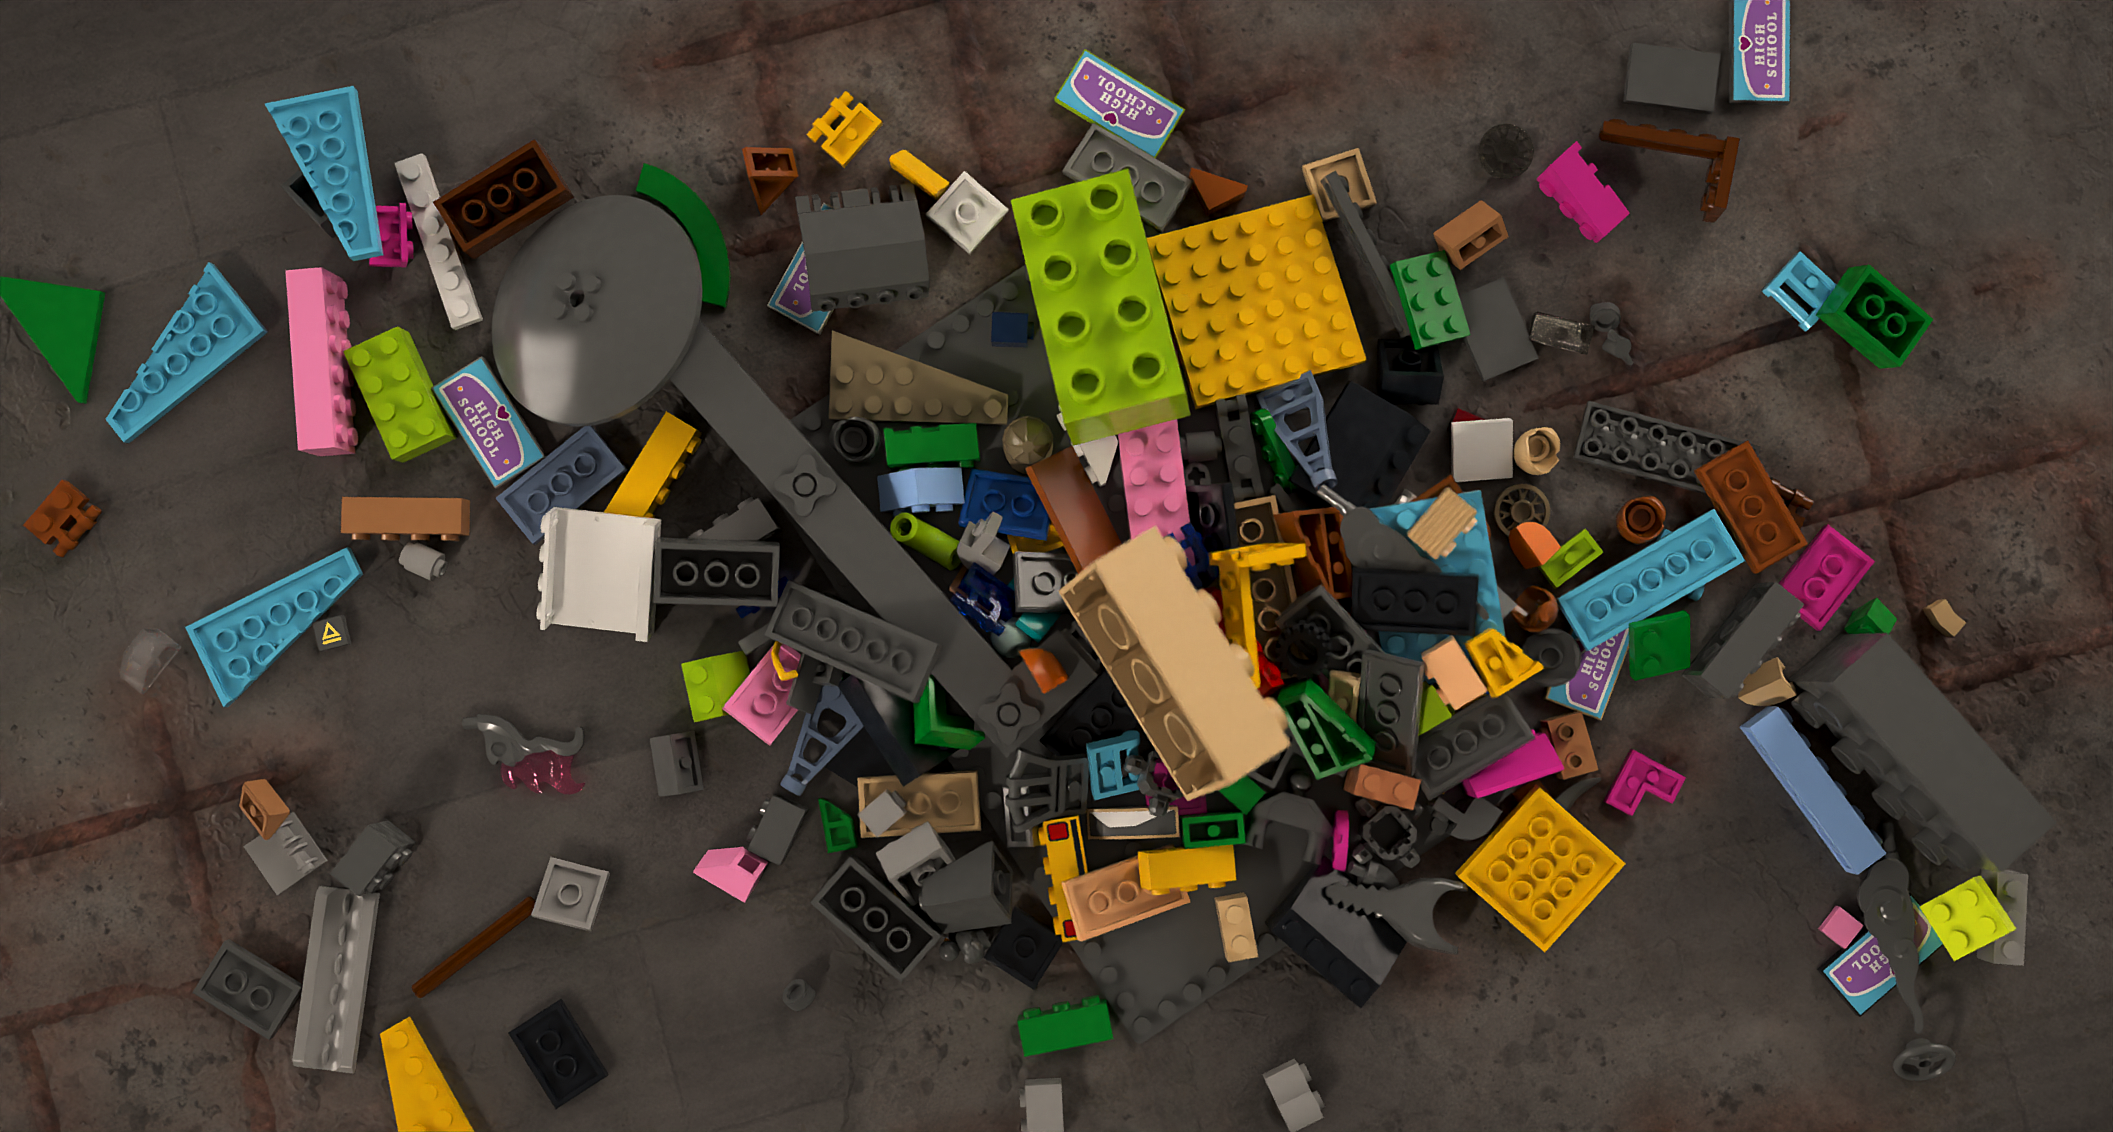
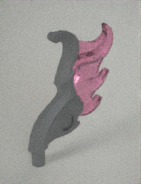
(529, 760)

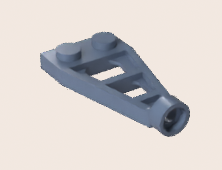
(1291, 398)
(831, 698)

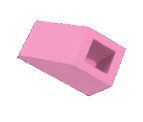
(732, 870)

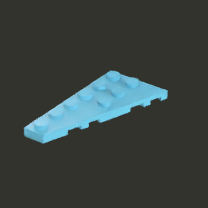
(332, 154)
(192, 348)
(255, 631)

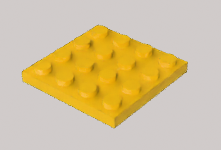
(1540, 868)

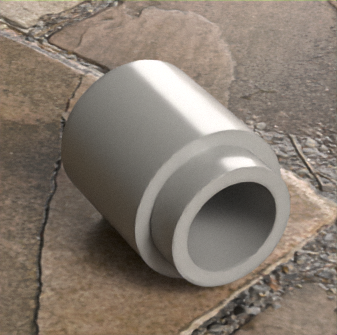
(423, 561)

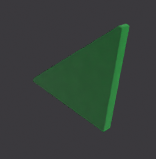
(61, 324)

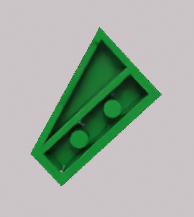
(932, 447)
(1323, 730)

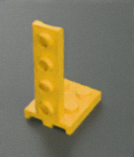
(1236, 589)

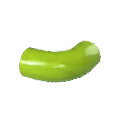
(926, 539)

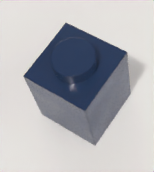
(1011, 329)

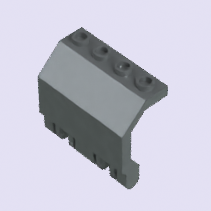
(863, 249)

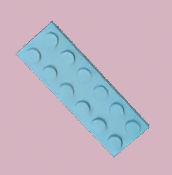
(1650, 579)

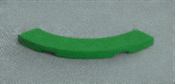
(701, 226)

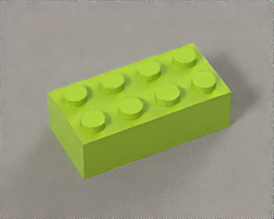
(399, 394)

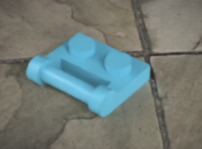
(1805, 281)
(1106, 765)

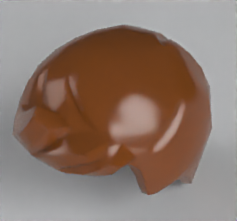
(1641, 519)
(1535, 609)

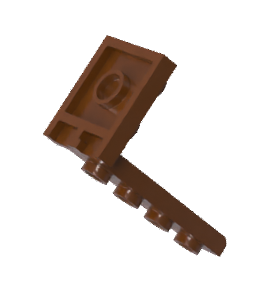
(1679, 142)

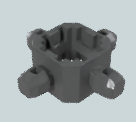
(1144, 768)
(1363, 852)

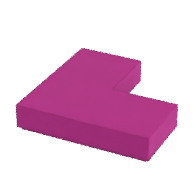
(1641, 775)

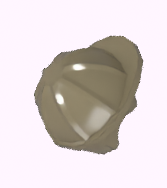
(1027, 442)

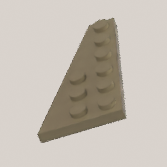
(898, 389)

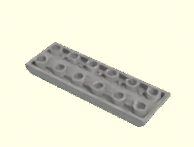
(335, 980)

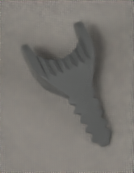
(1405, 907)

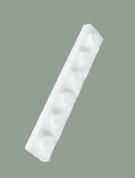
(438, 242)

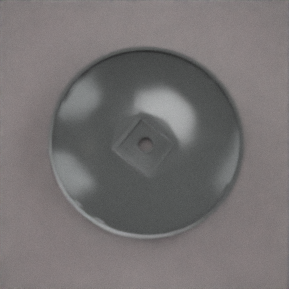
(628, 332)

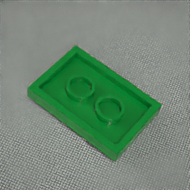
(1430, 299)

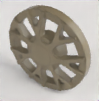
(1521, 510)

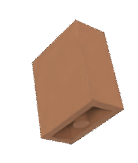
(1382, 785)

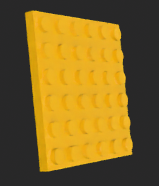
(1255, 300)

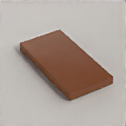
(1750, 507)
(1074, 508)

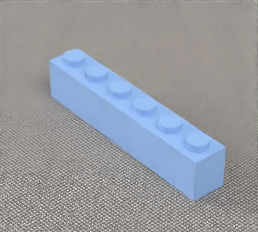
(1813, 789)

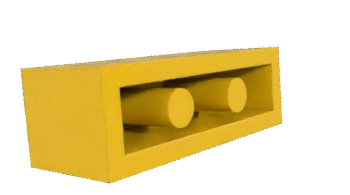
(1186, 868)

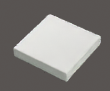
(967, 212)
(1482, 449)

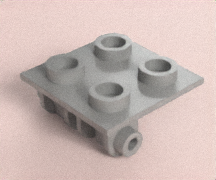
(286, 855)

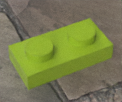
(1570, 558)

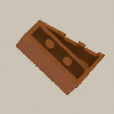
(1325, 549)

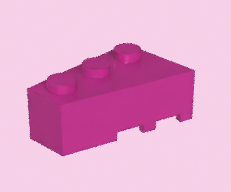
(1582, 195)

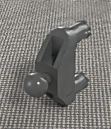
(1295, 812)

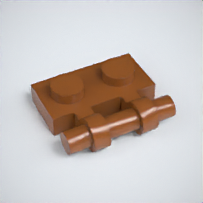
(57, 512)

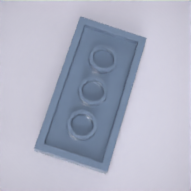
(562, 479)

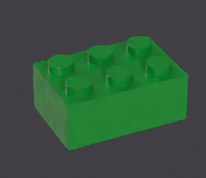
(1874, 316)

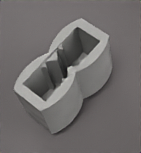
(1293, 1096)

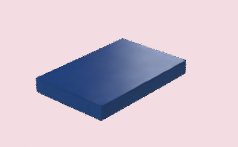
(1009, 497)

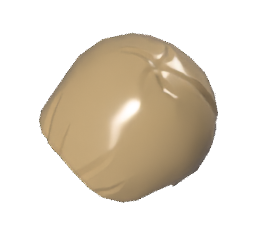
(1537, 451)

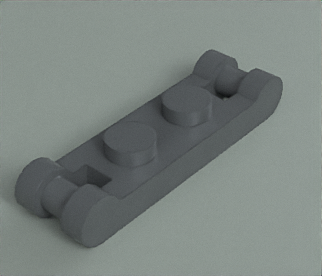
(1239, 448)

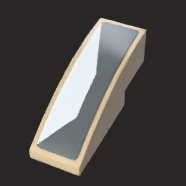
(1131, 823)

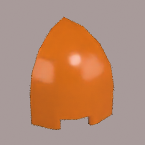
(1532, 544)
(1044, 668)

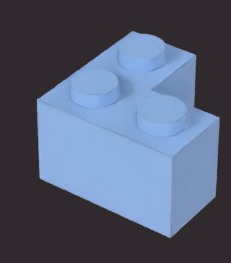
(921, 489)

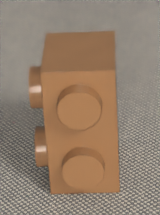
(1471, 234)
(1571, 743)

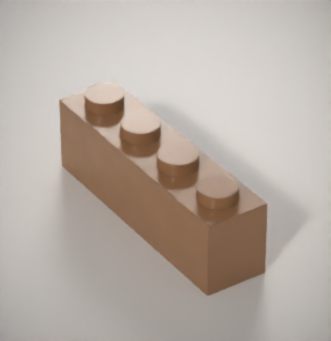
(405, 516)

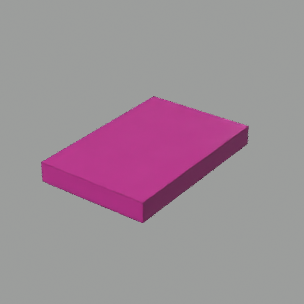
(1825, 575)

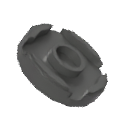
(1558, 655)

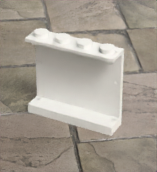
(598, 571)

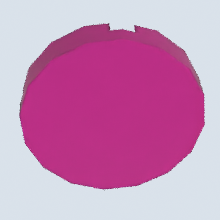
(1340, 840)

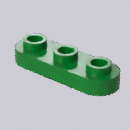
(1273, 448)

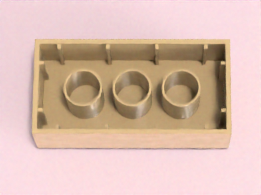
(1175, 664)

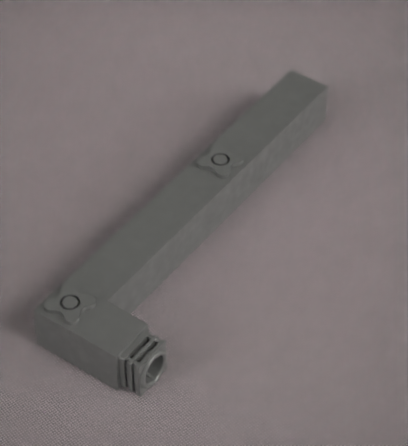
(998, 699)

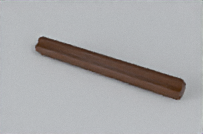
(474, 948)

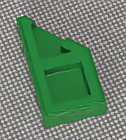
(837, 826)

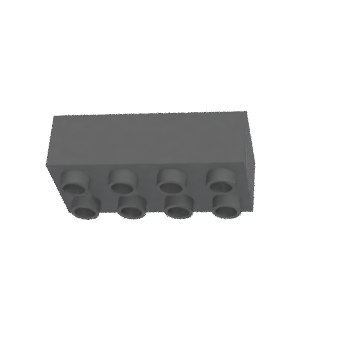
(1918, 753)

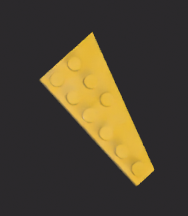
(417, 1086)

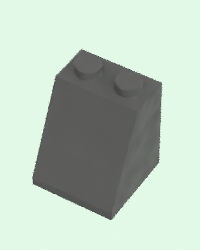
(970, 892)

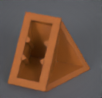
(769, 173)

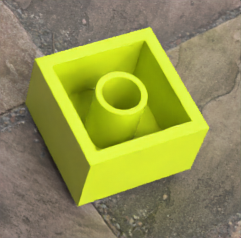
(1967, 917)

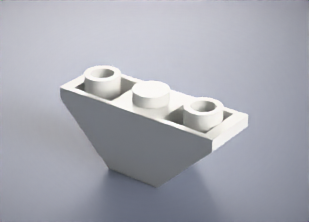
(1098, 455)

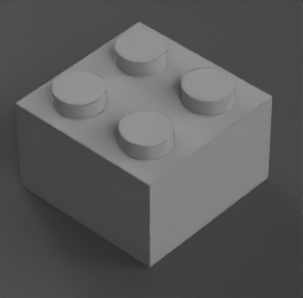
(914, 859)

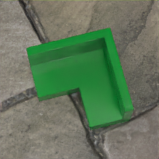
(937, 727)

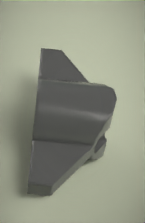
(1618, 346)

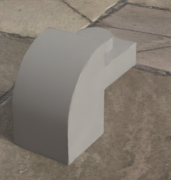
(981, 544)

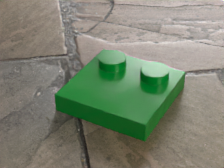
(1659, 645)

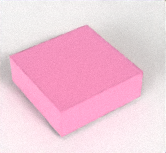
(1840, 927)

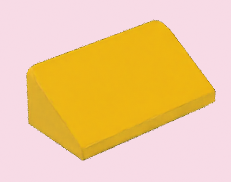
(919, 174)

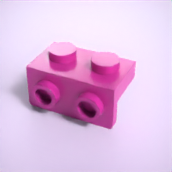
(393, 229)

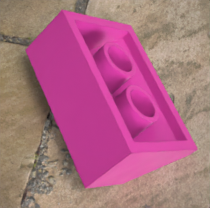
(1521, 766)

